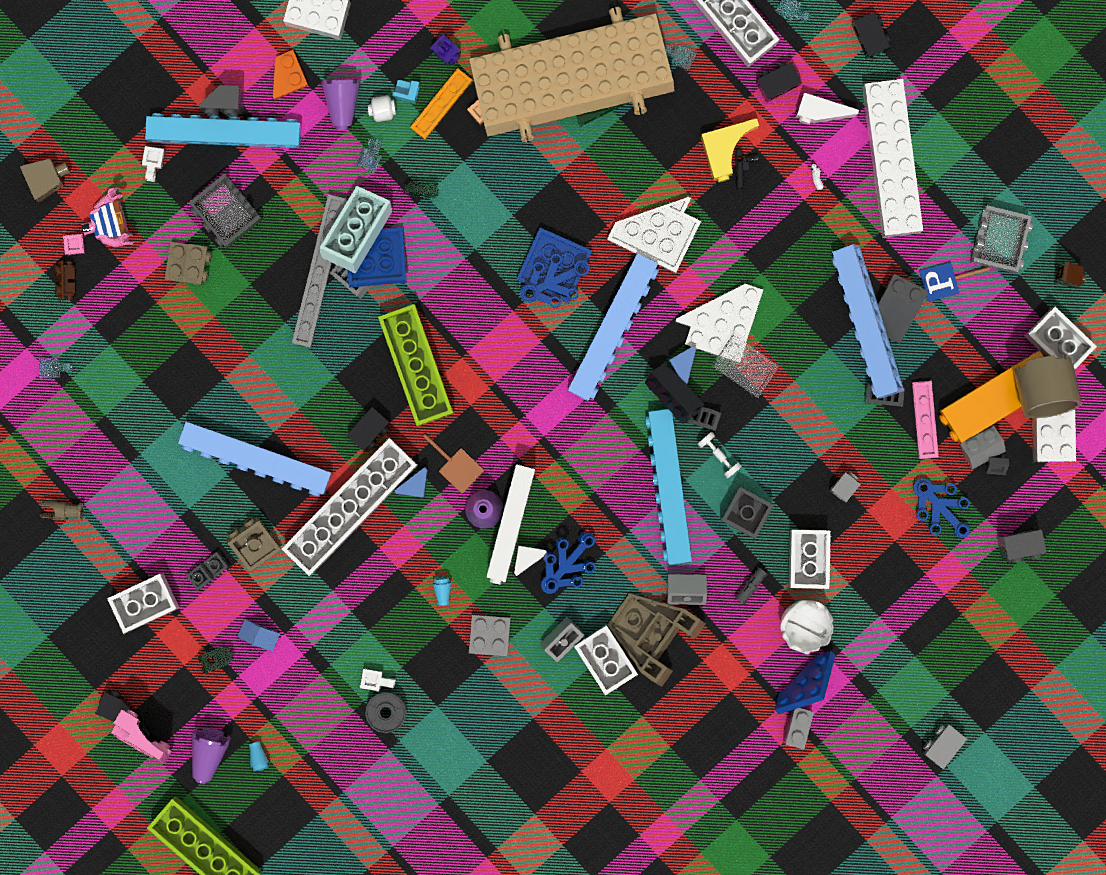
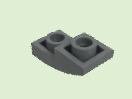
(208, 570)

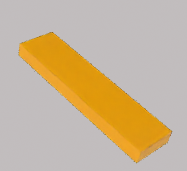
(441, 103)

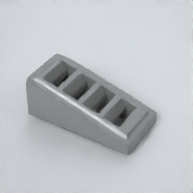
(360, 292)

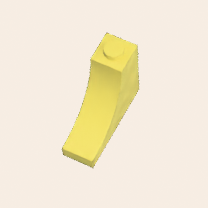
(720, 146)

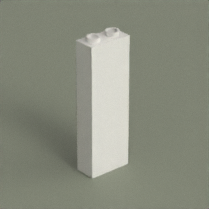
(510, 524)

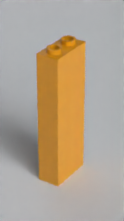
(984, 404)

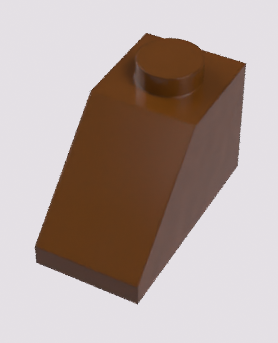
(1070, 275)

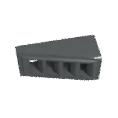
(868, 398)
(713, 426)

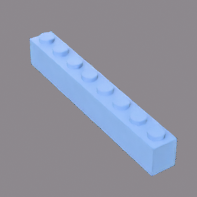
(867, 321)
(611, 330)
(254, 458)

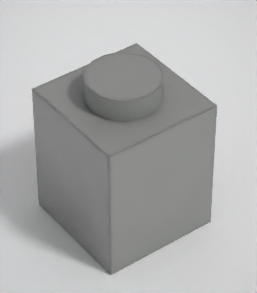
(845, 486)

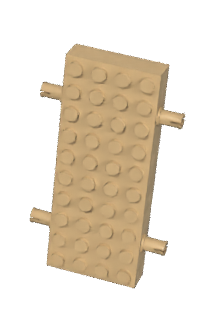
(572, 75)

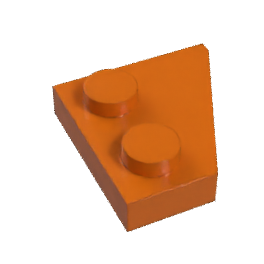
(287, 75)

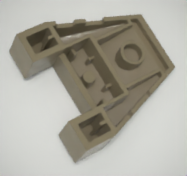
(647, 629)

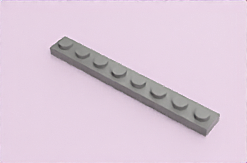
(317, 278)

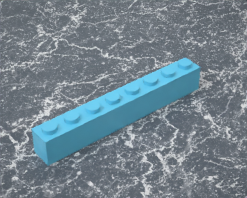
(223, 132)
(669, 486)

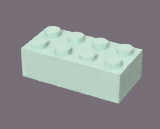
(356, 229)

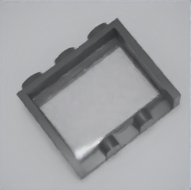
(225, 211)

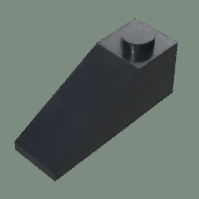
(111, 706)

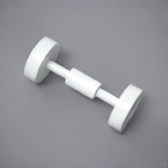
(718, 453)

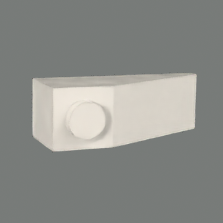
(817, 110)

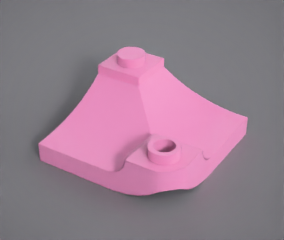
(128, 731)

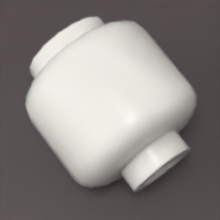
(382, 108)

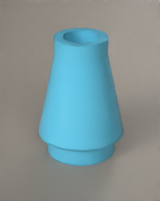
(442, 589)
(258, 758)

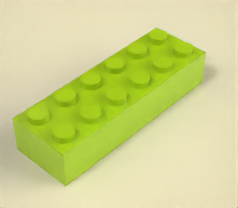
(415, 365)
(198, 842)

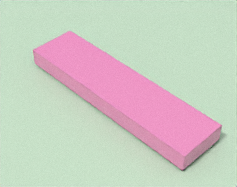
(925, 420)

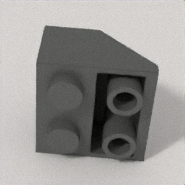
(224, 101)

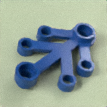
(551, 282)
(939, 506)
(566, 565)

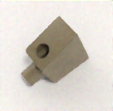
(44, 177)

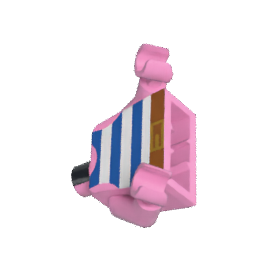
(108, 221)

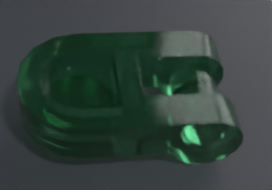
(414, 189)
(221, 656)

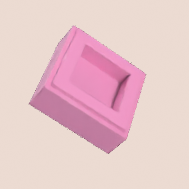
(74, 244)

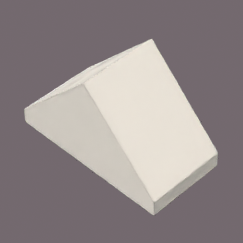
(526, 557)

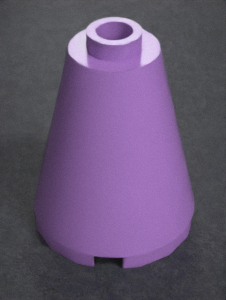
(341, 100)
(493, 513)
(207, 753)

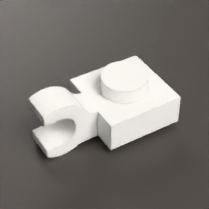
(152, 159)
(373, 680)

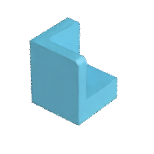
(407, 91)

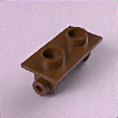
(63, 273)

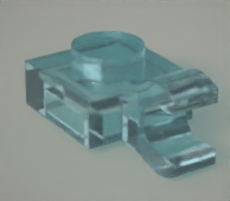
(791, 9)
(681, 57)
(369, 157)
(51, 368)

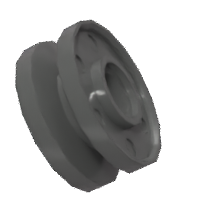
(375, 717)

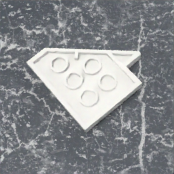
(658, 234)
(720, 318)

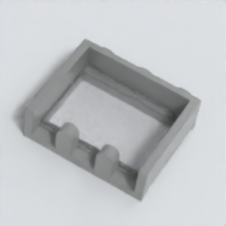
(1001, 239)

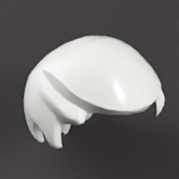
(806, 626)

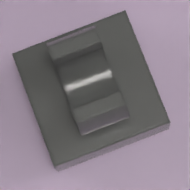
(997, 465)

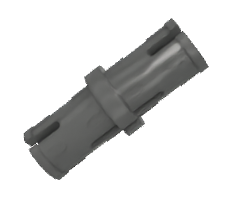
(751, 585)

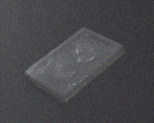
(745, 366)

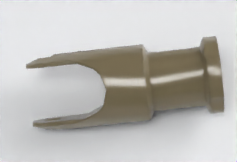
(63, 510)

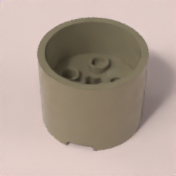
(1047, 387)

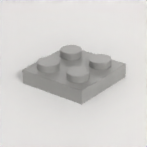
(489, 635)

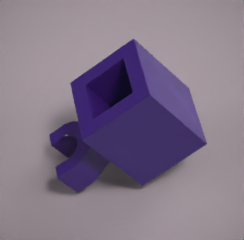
(446, 50)

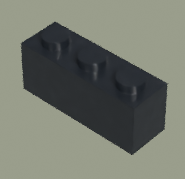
(674, 393)

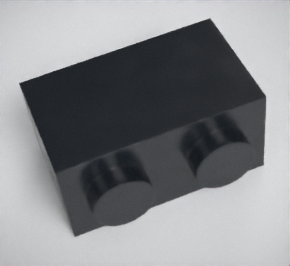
(871, 35)
(779, 81)
(368, 429)

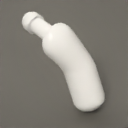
(816, 177)

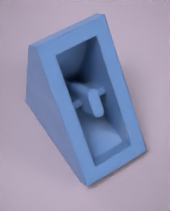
(682, 363)
(415, 485)
(258, 635)

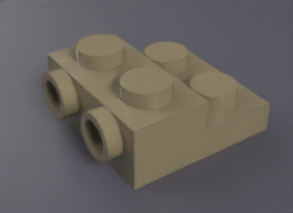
(187, 263)
(252, 543)

